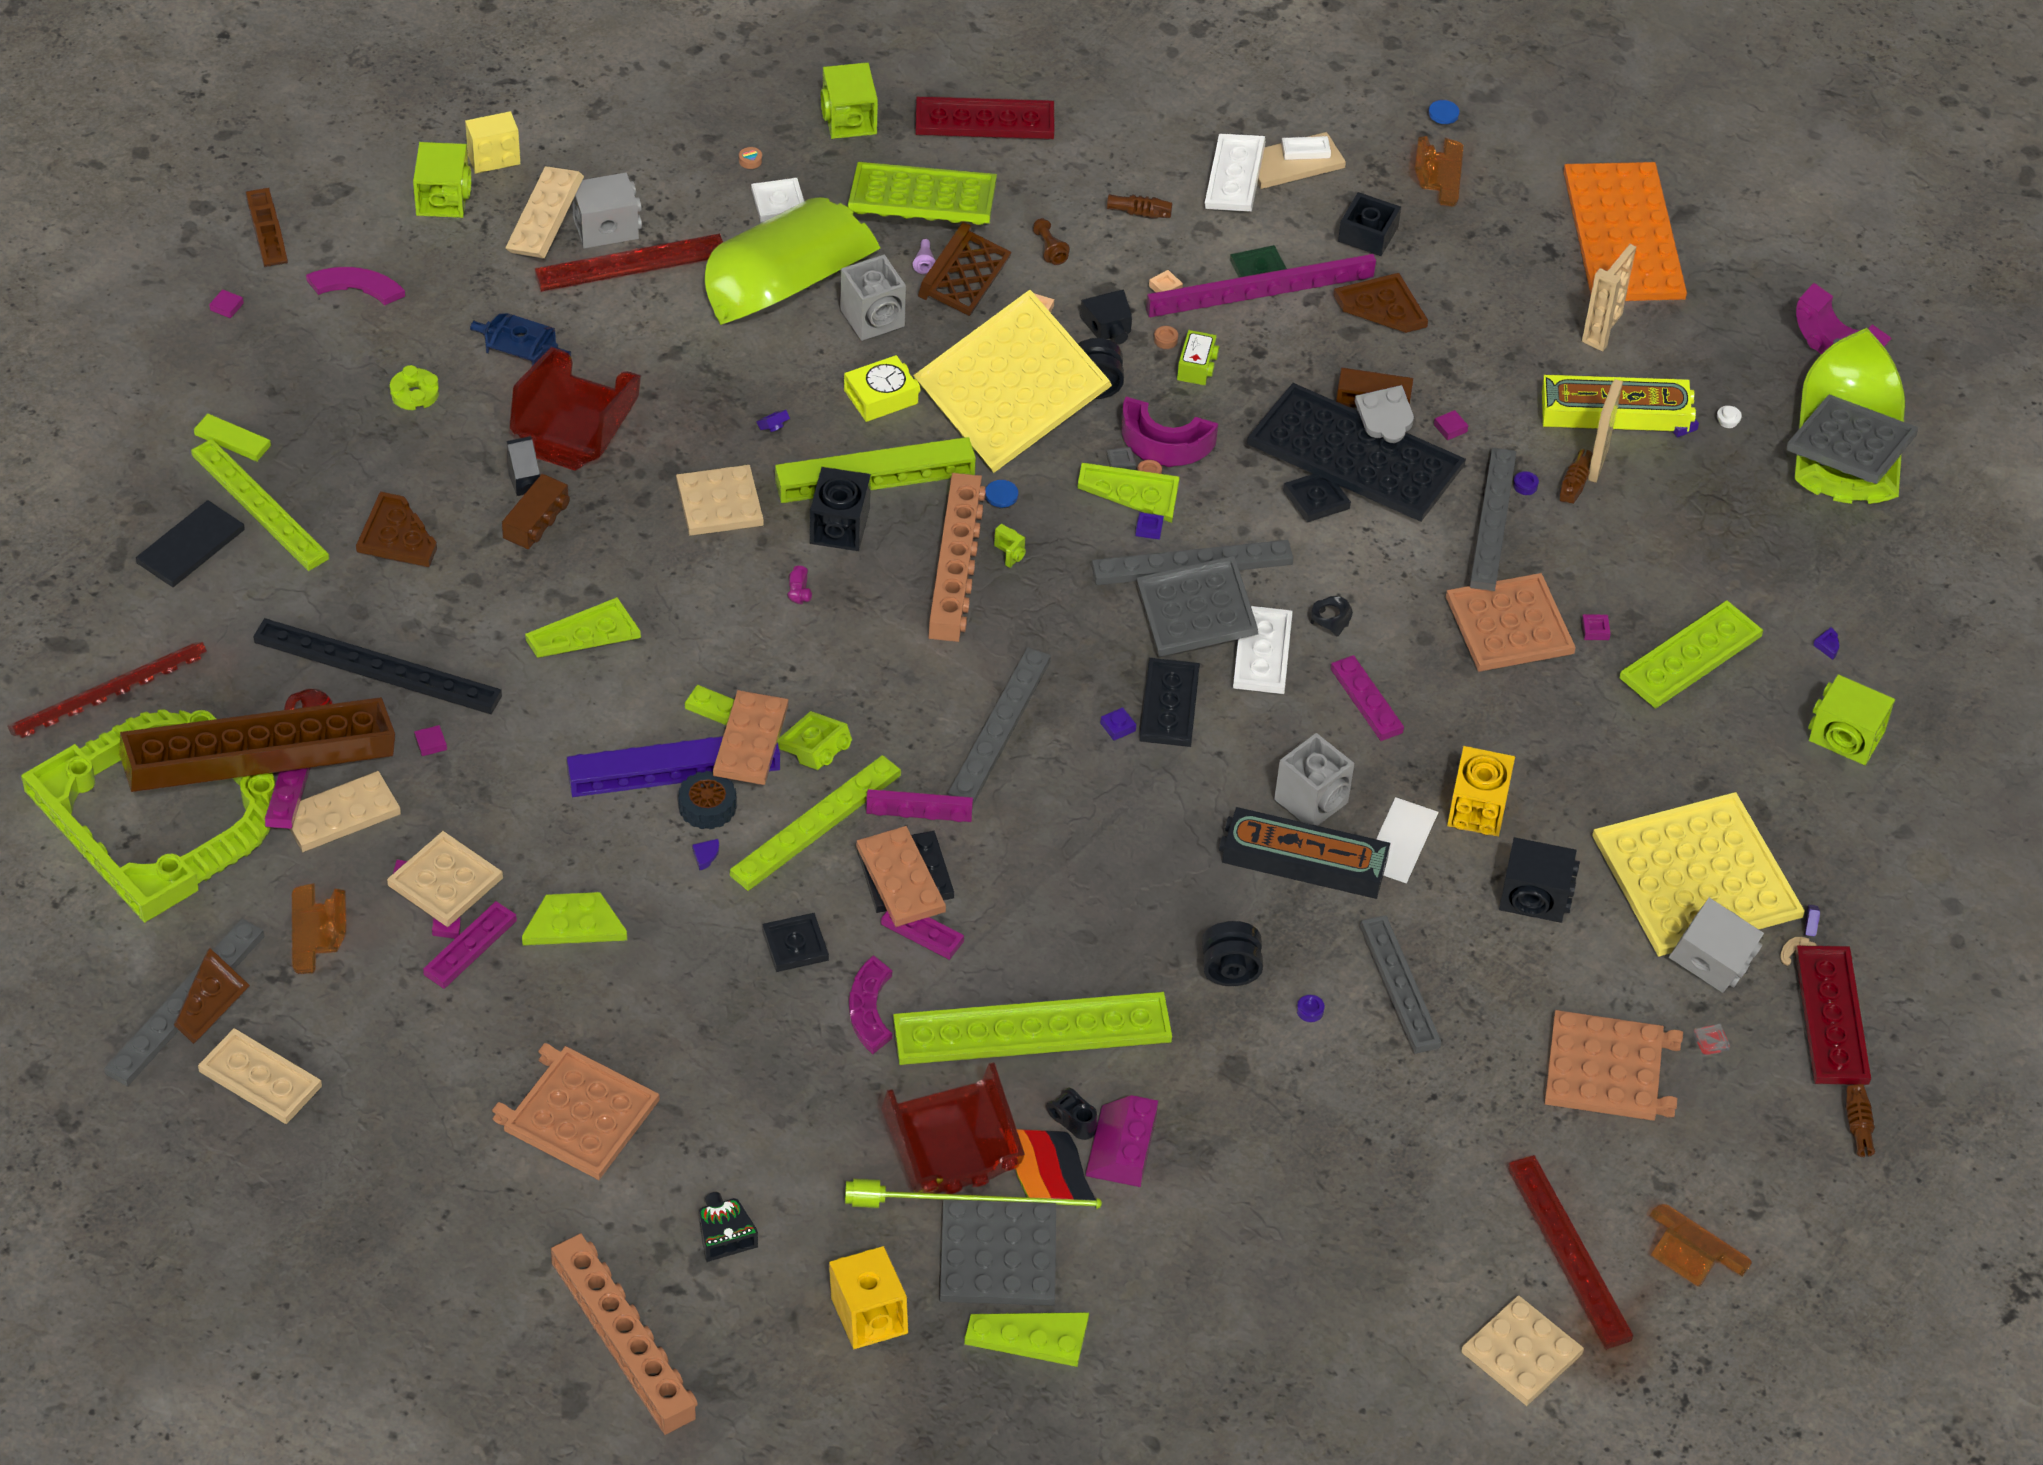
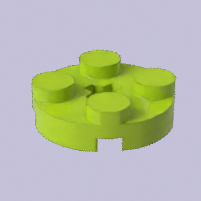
(414, 377)

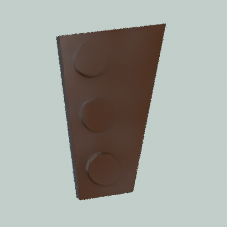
(209, 996)

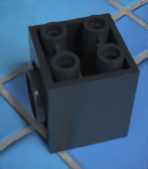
(840, 508)
(1539, 880)

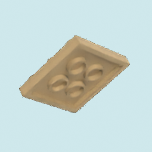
(719, 500)
(445, 878)
(1522, 1350)

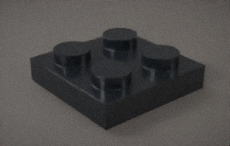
(1316, 497)
(795, 942)

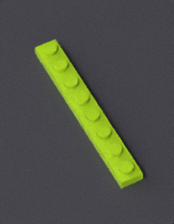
(814, 823)

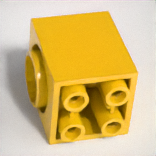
(1481, 791)
(868, 1297)

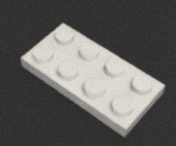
(1235, 172)
(1264, 657)

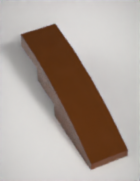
(266, 227)

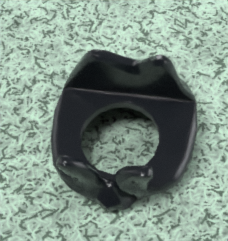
(1337, 623)

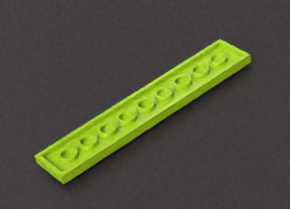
(1032, 1028)

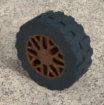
(719, 798)

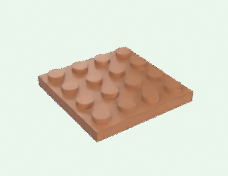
(1510, 624)

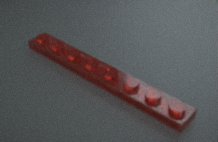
(626, 262)
(98, 693)
(1570, 1252)

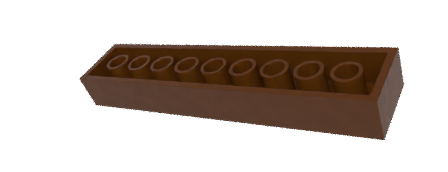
(256, 744)

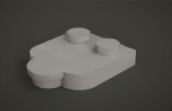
(1385, 413)

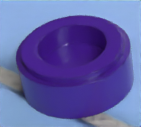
(1526, 483)
(1310, 1008)

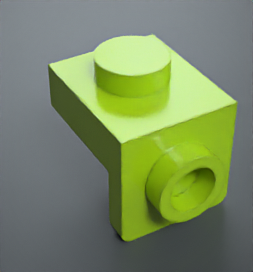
(1011, 543)

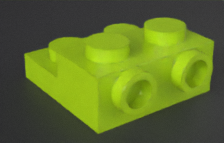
(816, 740)

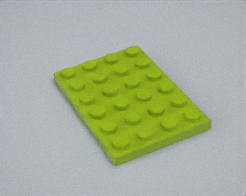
(922, 193)

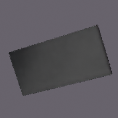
(190, 543)
(1169, 702)

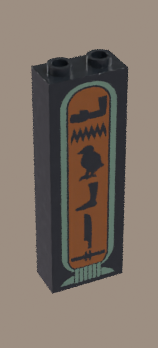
(1305, 852)

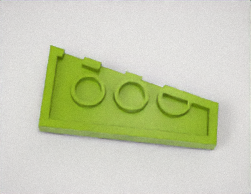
(1132, 488)
(587, 629)
(1032, 1335)

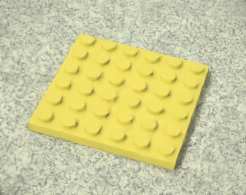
(1012, 380)
(1693, 853)

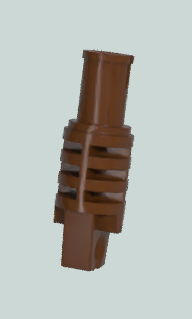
(1140, 206)
(1576, 477)
(1860, 1118)

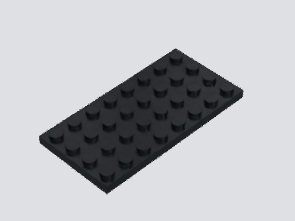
(1334, 444)

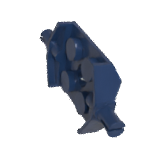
(502, 333)

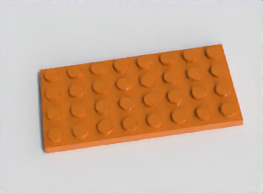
(1624, 207)

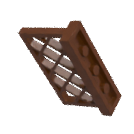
(945, 265)

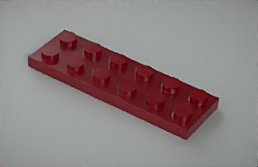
(985, 117)
(1832, 1015)

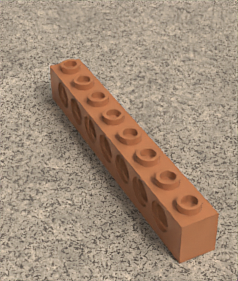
(955, 557)
(667, 1412)

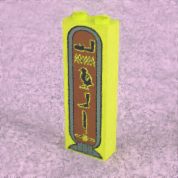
(1641, 406)

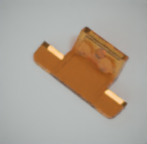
(1440, 170)
(315, 926)
(1692, 1249)

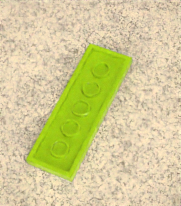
(1691, 654)

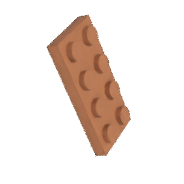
(750, 737)
(901, 876)

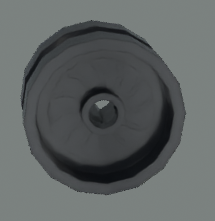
(1108, 359)
(1232, 953)

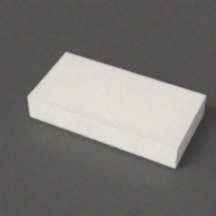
(1306, 148)

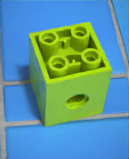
(849, 100)
(441, 179)
(1850, 719)

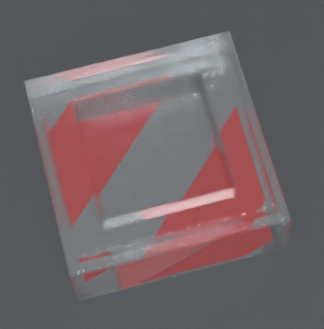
(1711, 1039)

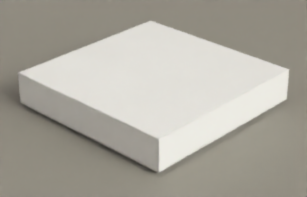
(776, 197)

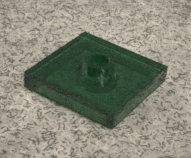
(1257, 261)

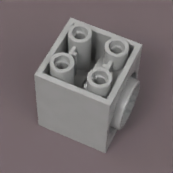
(606, 210)
(873, 297)
(1314, 780)
(1717, 946)

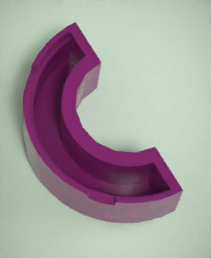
(1821, 324)
(1165, 444)

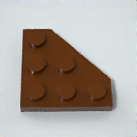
(1383, 301)
(396, 533)

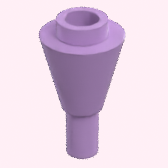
(924, 259)

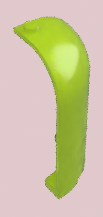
(784, 257)
(1865, 375)

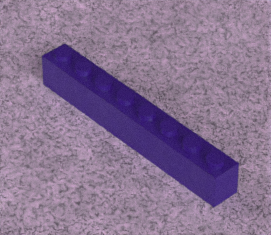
(644, 766)

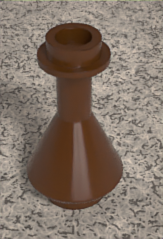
(1054, 249)

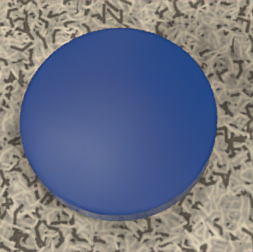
(1444, 112)
(1001, 493)

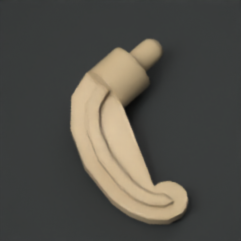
(1790, 947)

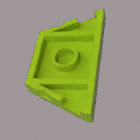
(574, 920)

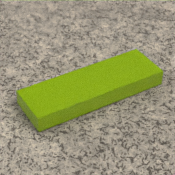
(232, 437)

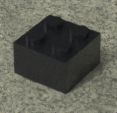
(1369, 224)

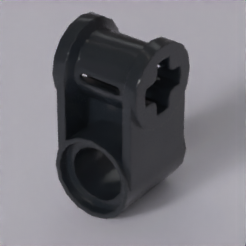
(1074, 1114)

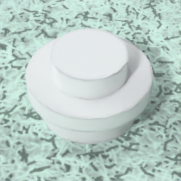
(1728, 416)

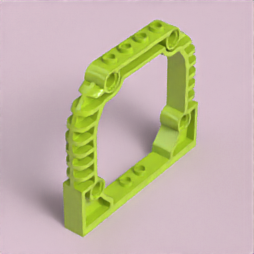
(144, 887)

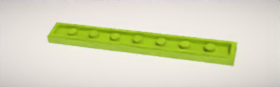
(260, 505)

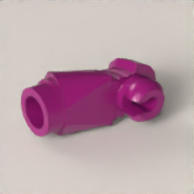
(798, 580)

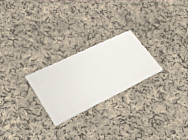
(1407, 831)

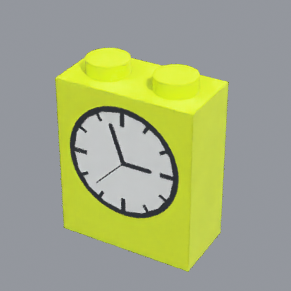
(881, 388)

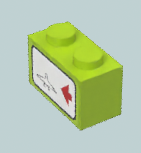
(1197, 357)

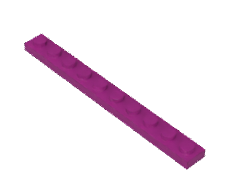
(1260, 285)

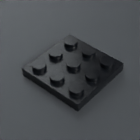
(933, 858)

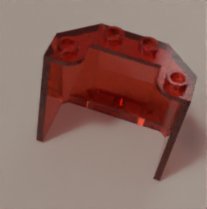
(566, 414)
(955, 1135)

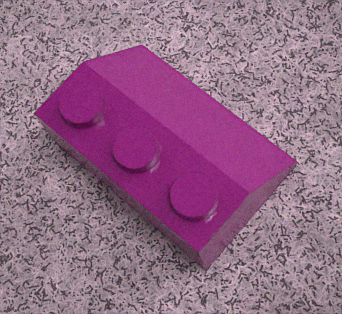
(1123, 1140)

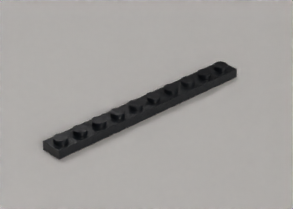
(378, 666)

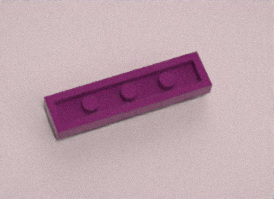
(1367, 698)
(286, 798)
(919, 805)
(469, 944)

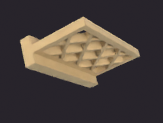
(1608, 299)

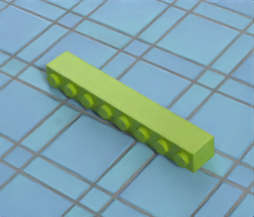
(887, 467)

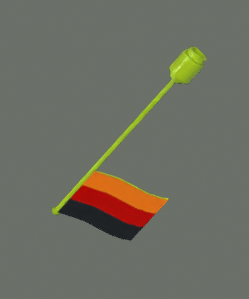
(1048, 1175)

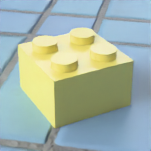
(492, 142)

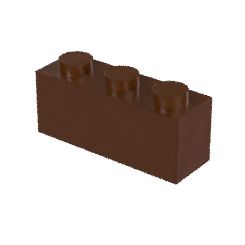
(1359, 382)
(535, 511)

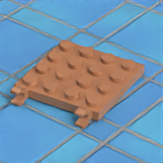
(1608, 1065)
(579, 1111)

